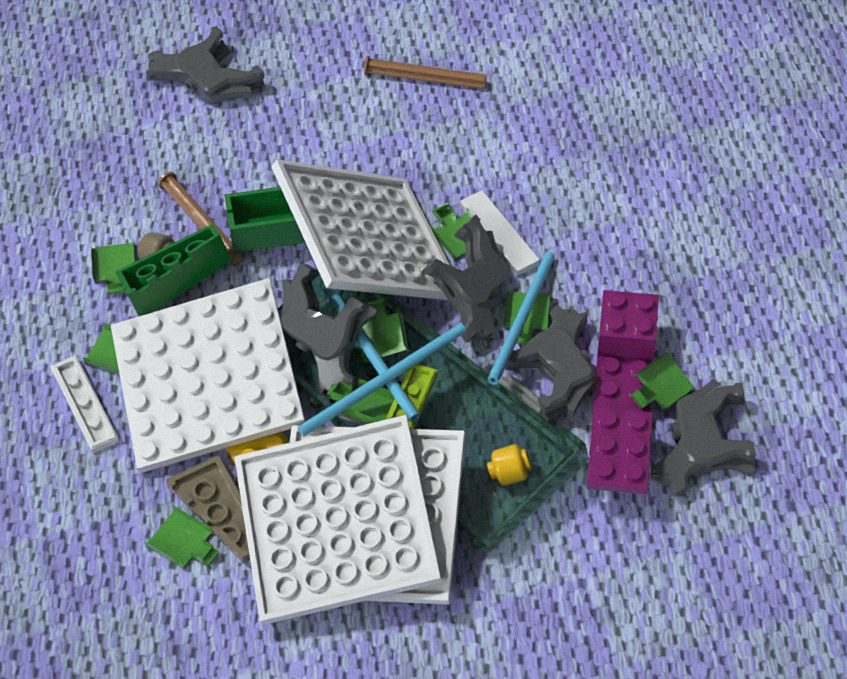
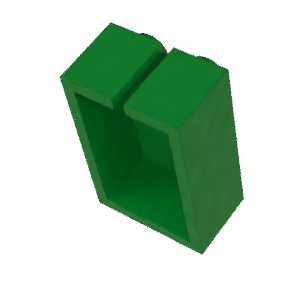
(261, 220)

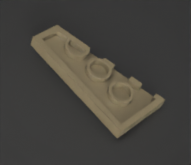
(215, 501)

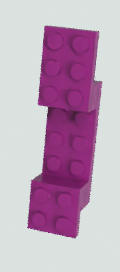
(619, 427)

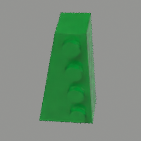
(173, 269)

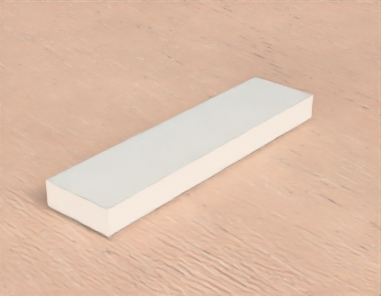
(509, 243)
(84, 404)

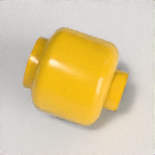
(509, 464)

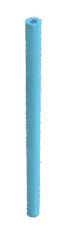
(521, 319)
(376, 360)
(381, 380)

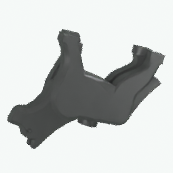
(201, 73)
(476, 285)
(325, 335)
(560, 361)
(699, 439)

